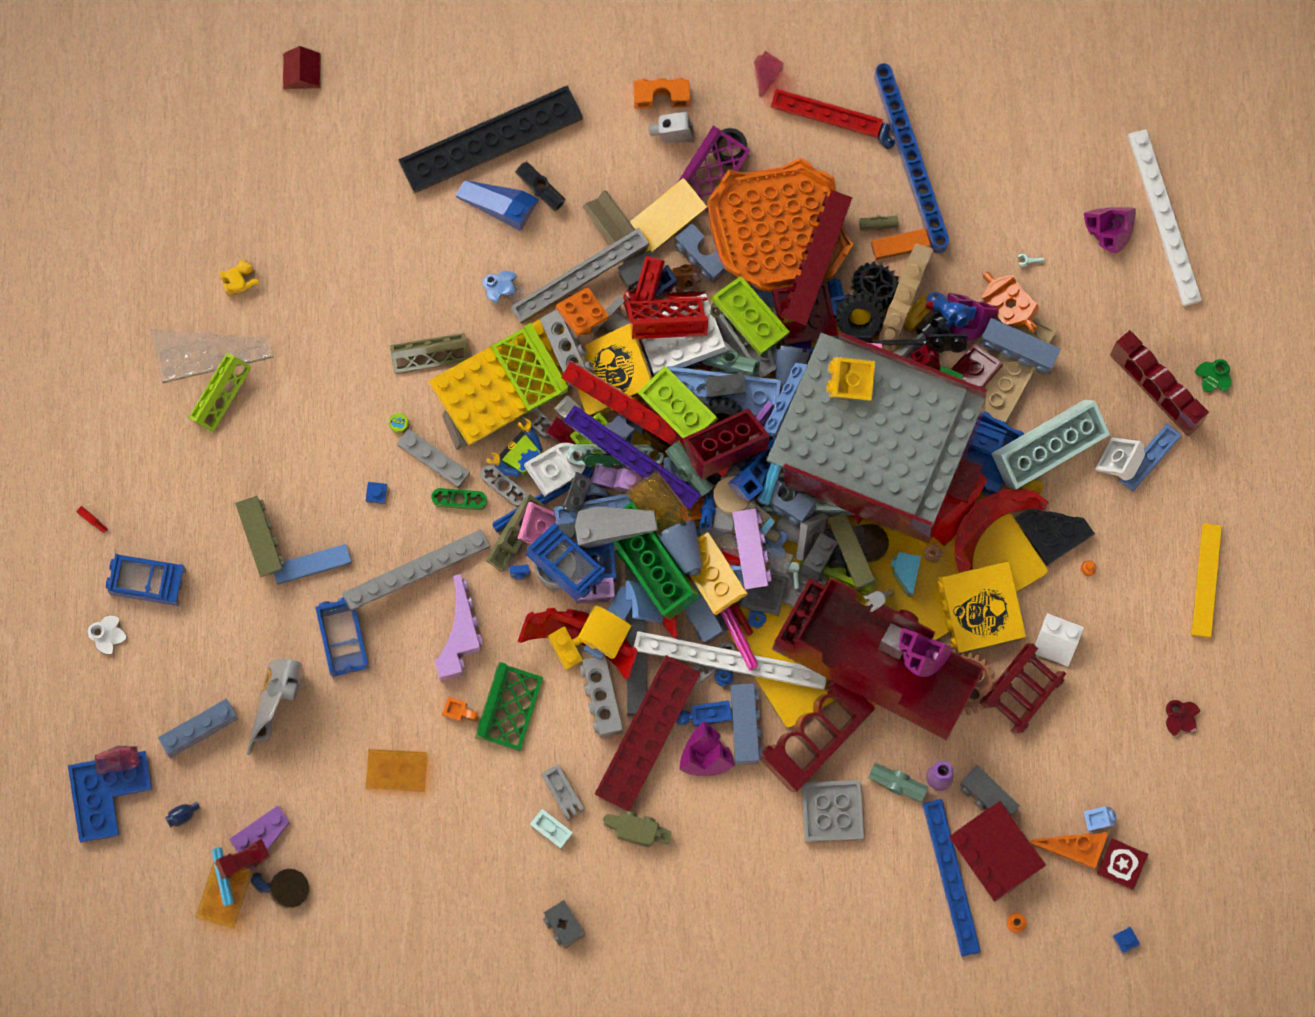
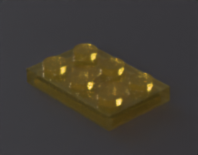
(657, 496)
(396, 770)
(211, 904)

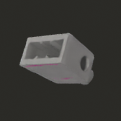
(673, 128)

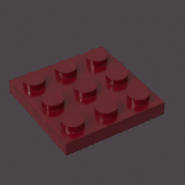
(820, 319)

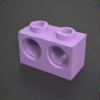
(600, 593)

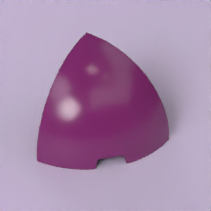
(1111, 226)
(978, 325)
(922, 654)
(705, 753)

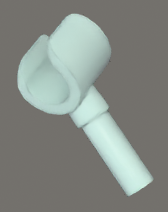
(1028, 260)
(794, 568)

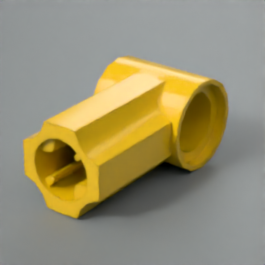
(916, 314)

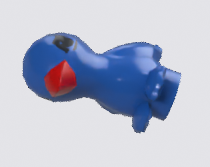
(954, 313)

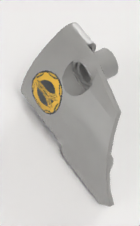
(281, 681)

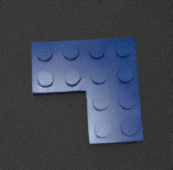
(95, 794)

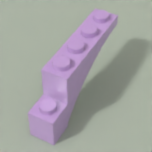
(615, 479)
(462, 638)

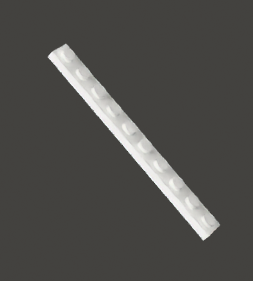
(1164, 218)
(727, 660)

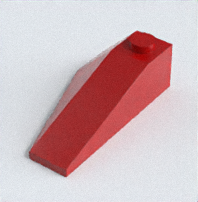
(954, 513)

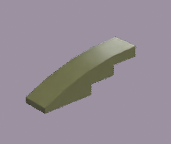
(508, 541)
(851, 550)

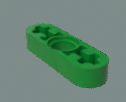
(444, 502)

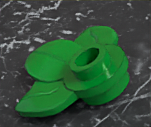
(1212, 377)

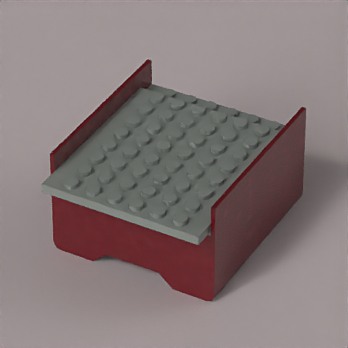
(886, 455)

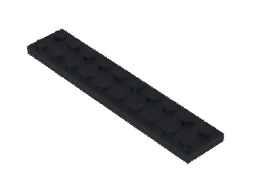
(490, 139)

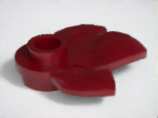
(1183, 719)

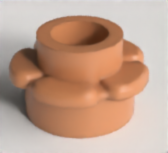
(932, 557)

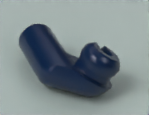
(884, 138)
(259, 883)

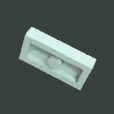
(551, 828)

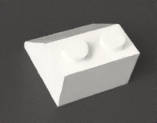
(1058, 640)

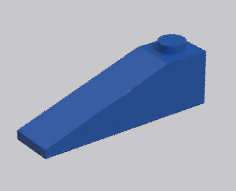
(503, 203)

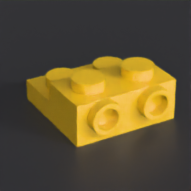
(851, 378)

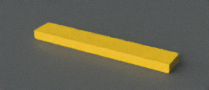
(1206, 580)

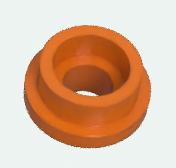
(1016, 929)

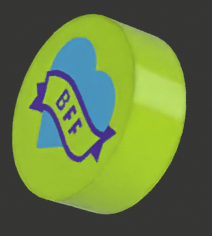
(398, 422)

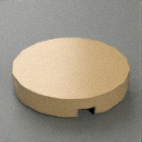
(727, 499)

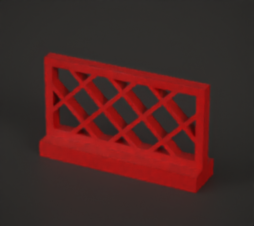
(667, 326)

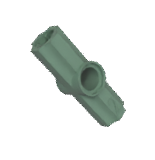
(733, 363)
(685, 470)
(898, 782)

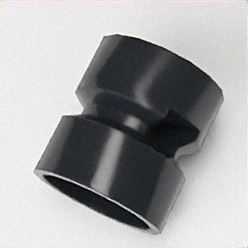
(935, 326)

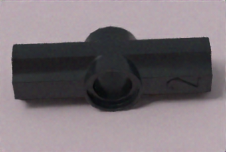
(533, 178)

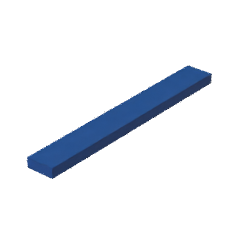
(951, 878)

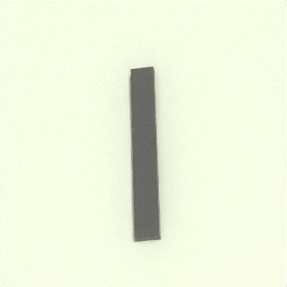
(637, 680)

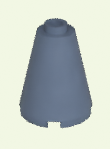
(785, 360)
(683, 547)

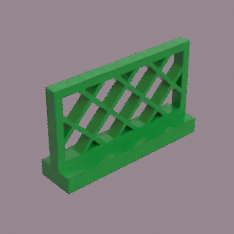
(492, 701)

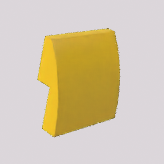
(604, 631)

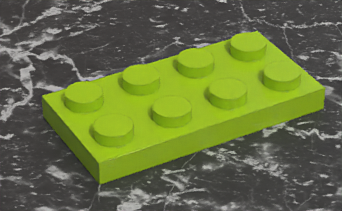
(750, 315)
(676, 403)

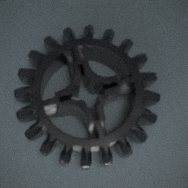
(885, 281)

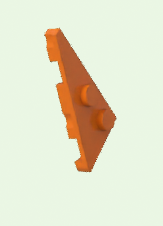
(1078, 848)

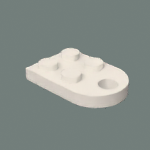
(553, 468)

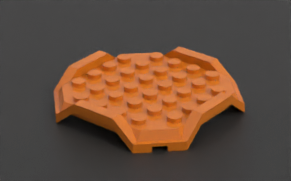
(767, 221)

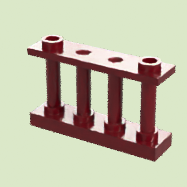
(1004, 684)

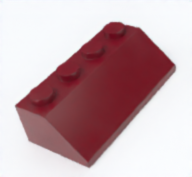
(726, 443)

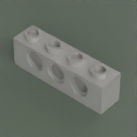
(552, 324)
(612, 725)

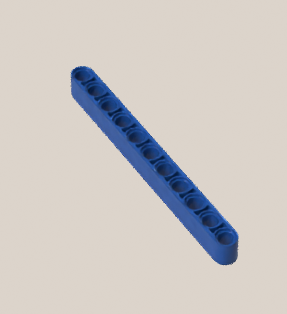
(916, 165)

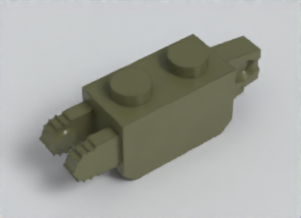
(637, 830)

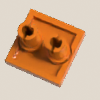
(582, 312)

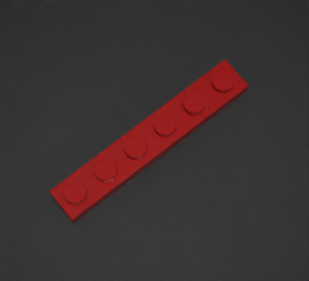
(826, 113)

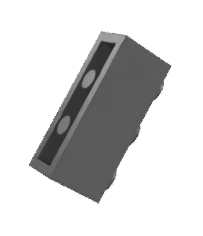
(986, 791)

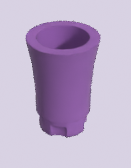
(937, 781)

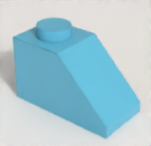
(906, 571)

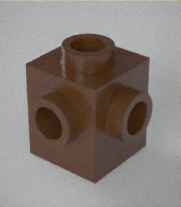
(687, 278)

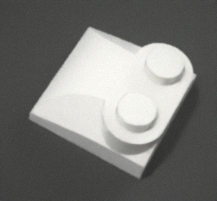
(1121, 458)

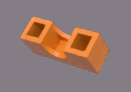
(677, 90)

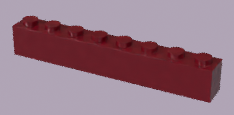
(817, 261)

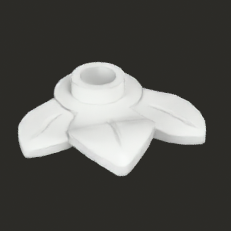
(109, 635)

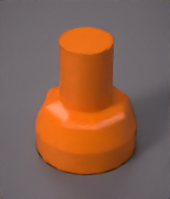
(1088, 568)

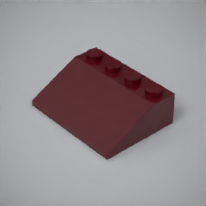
(997, 851)

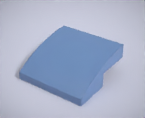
(642, 605)

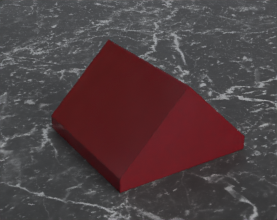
(301, 69)

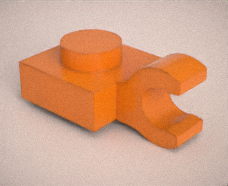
(456, 709)

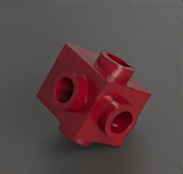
(927, 356)

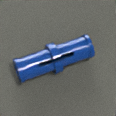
(708, 511)

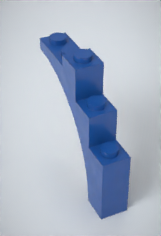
(752, 474)

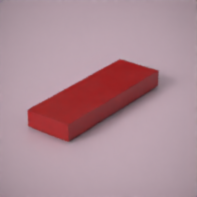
(648, 280)

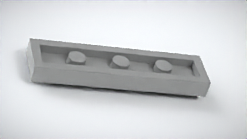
(433, 458)

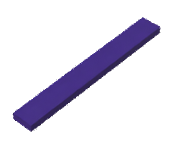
(627, 454)

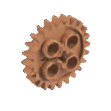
(982, 686)

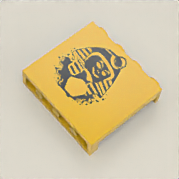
(619, 362)
(981, 607)

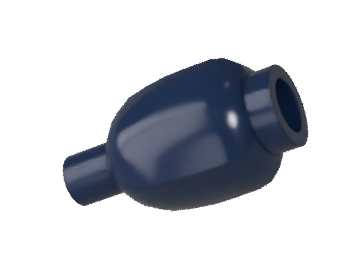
(181, 814)

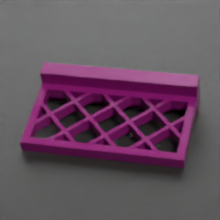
(703, 151)

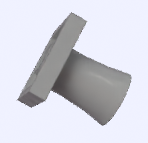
(616, 319)
(804, 535)

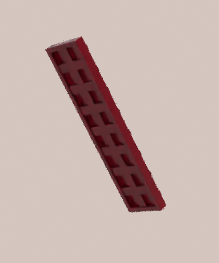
(647, 733)

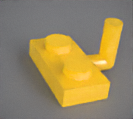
(565, 647)

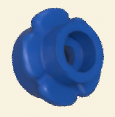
(756, 623)
(723, 681)

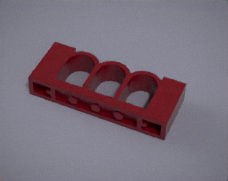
(1158, 383)
(785, 768)

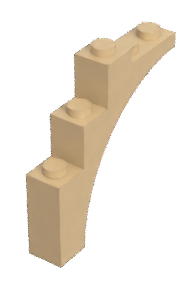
(905, 294)

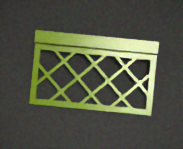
(544, 359)

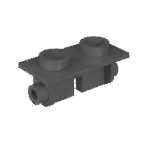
(576, 493)

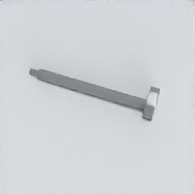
(878, 598)

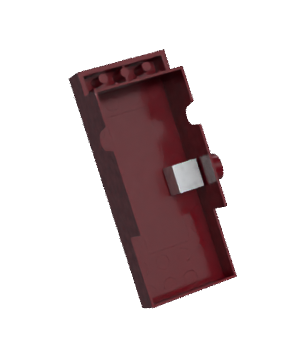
(862, 653)

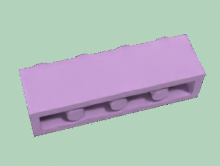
(751, 549)

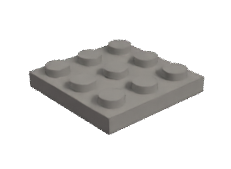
(832, 811)

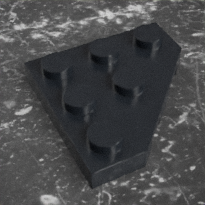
(1053, 532)

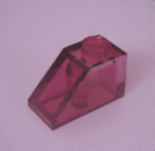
(766, 71)
(117, 759)

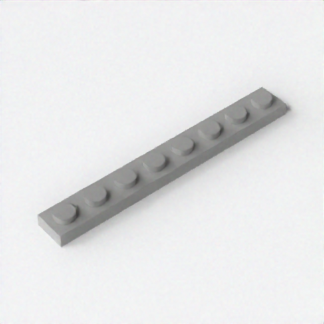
(579, 275)
(415, 570)

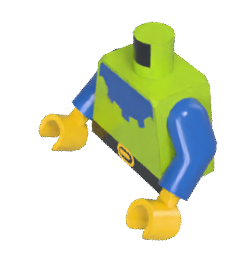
(518, 452)

